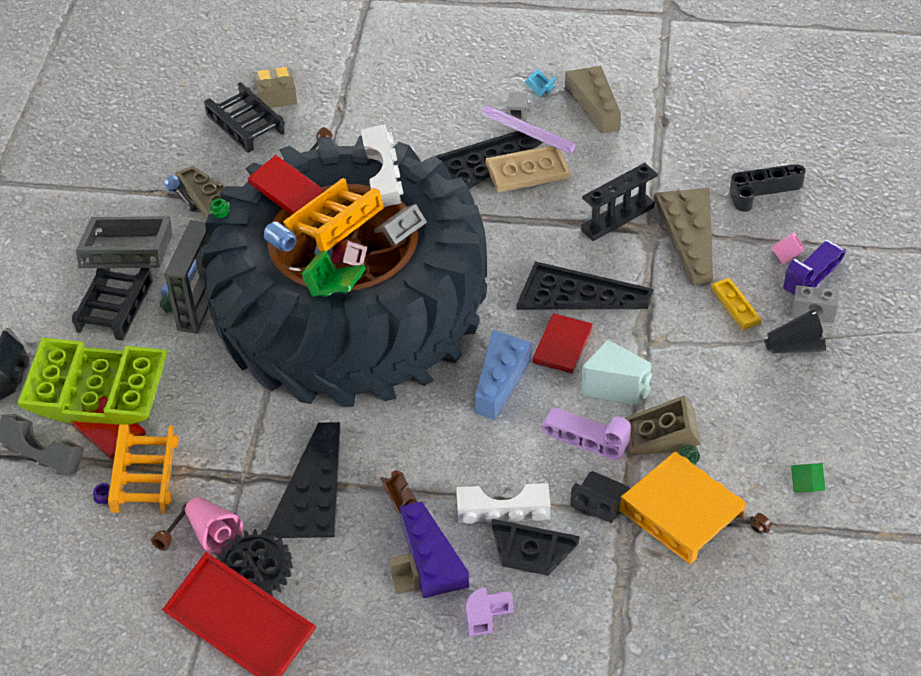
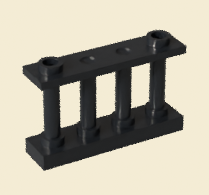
(237, 130)
(625, 211)
(126, 311)

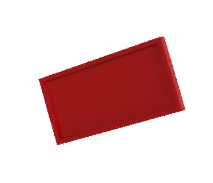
(239, 618)

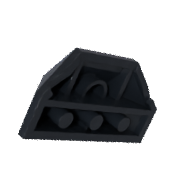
(12, 362)

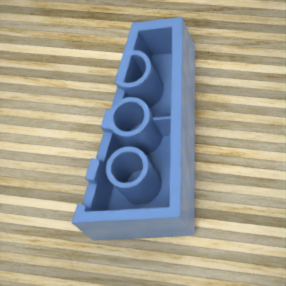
(501, 371)

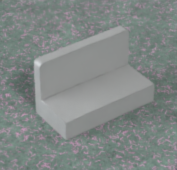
(402, 224)

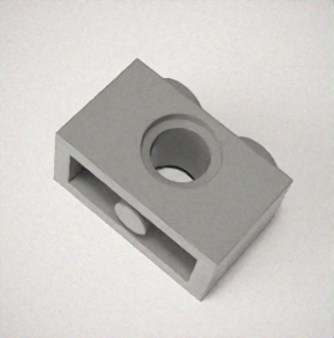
(818, 299)

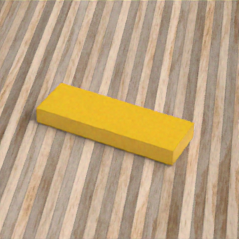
(736, 304)

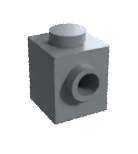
(518, 105)

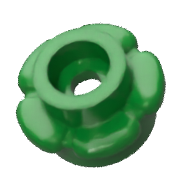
(219, 208)

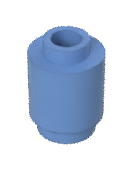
(280, 236)

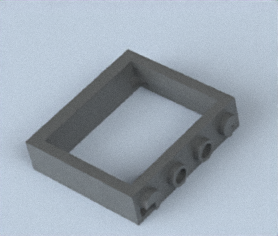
(124, 255)
(188, 305)

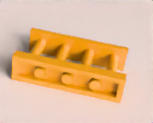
(342, 224)
(124, 458)

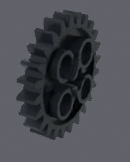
(273, 555)

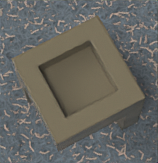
(404, 573)

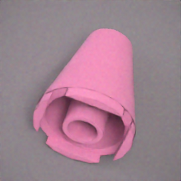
(212, 524)

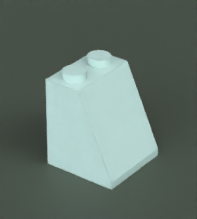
(616, 375)

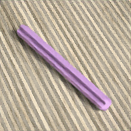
(528, 129)

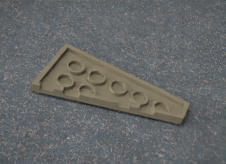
(200, 188)
(689, 226)

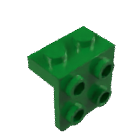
(324, 279)

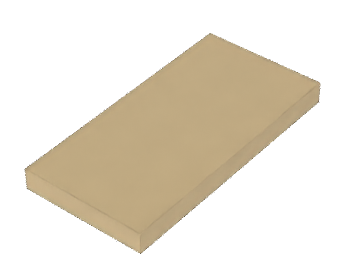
(527, 168)

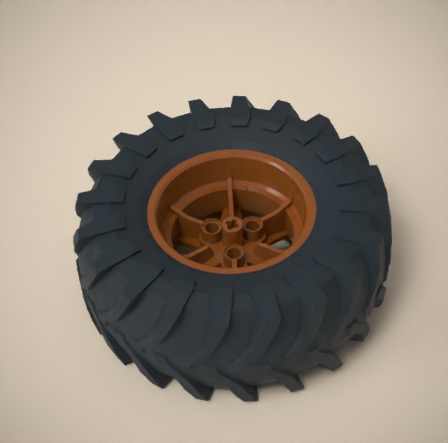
(383, 326)

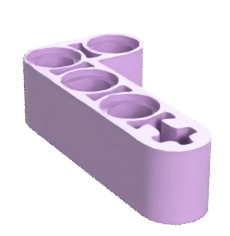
(587, 434)

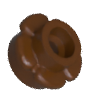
(760, 523)

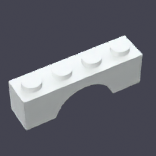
(377, 146)
(530, 504)

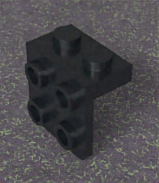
(598, 496)

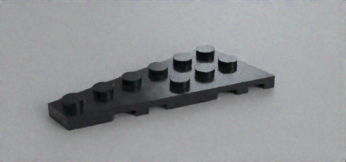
(470, 160)
(567, 289)
(311, 495)

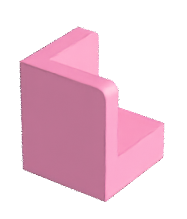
(788, 248)

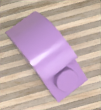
(482, 607)

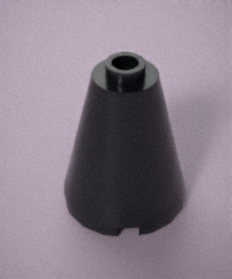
(797, 335)

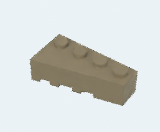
(594, 94)

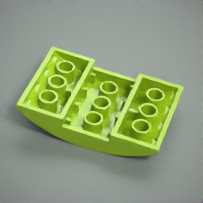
(74, 377)

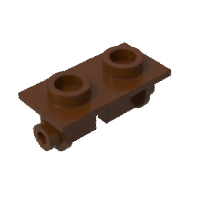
(394, 488)

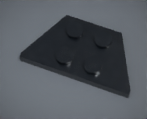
(531, 547)

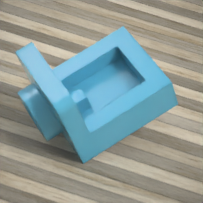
(540, 83)

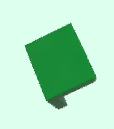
(808, 477)

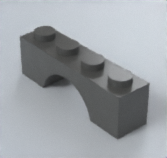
(18, 434)

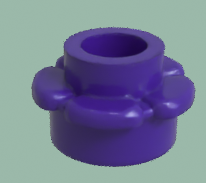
(99, 491)

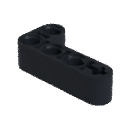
(764, 181)

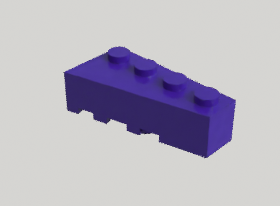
(435, 559)

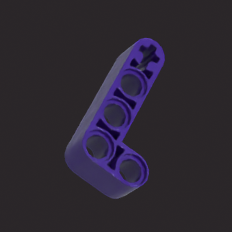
(814, 268)

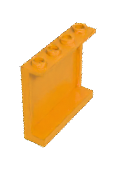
(681, 506)

